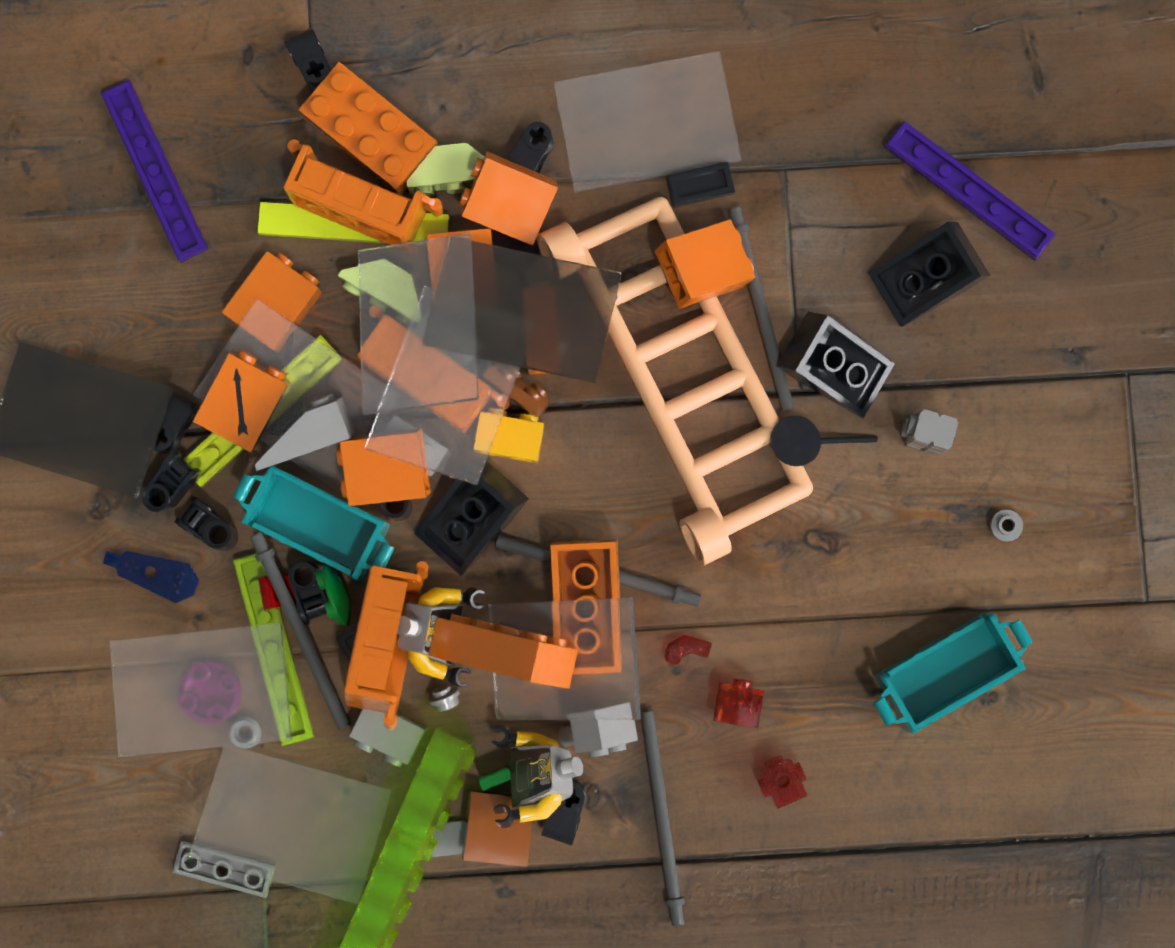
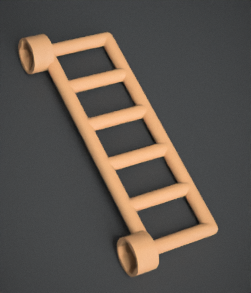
(705, 530)

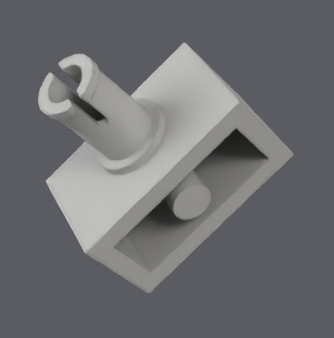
(598, 736)

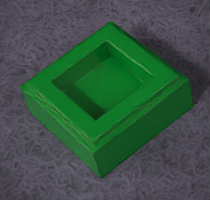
(495, 778)

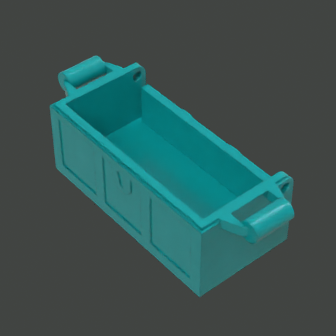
(315, 522)
(950, 672)

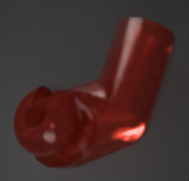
(685, 645)

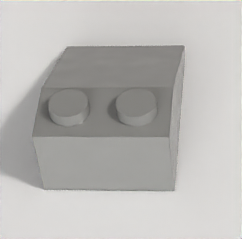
(317, 428)

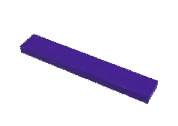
(154, 171)
(969, 190)

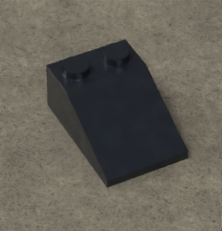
(929, 273)
(835, 363)
(471, 518)

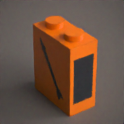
(242, 400)

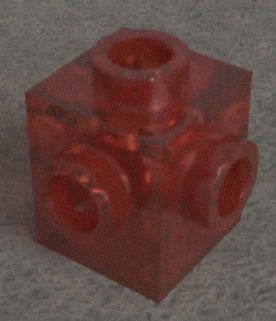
(739, 704)
(792, 788)

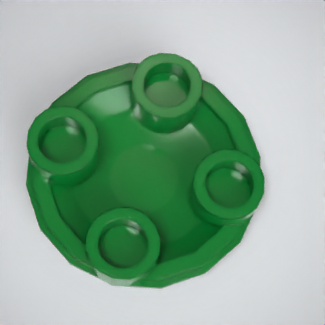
(339, 602)

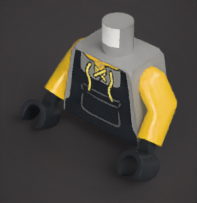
(418, 626)
(538, 776)

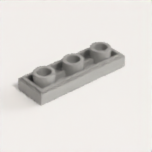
(210, 873)

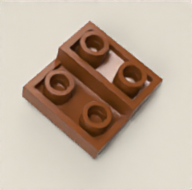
(529, 397)
(489, 842)

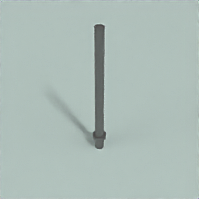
(763, 315)
(265, 555)
(677, 593)
(674, 899)

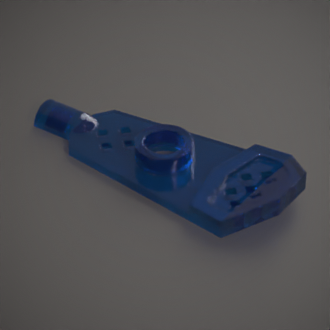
(165, 576)

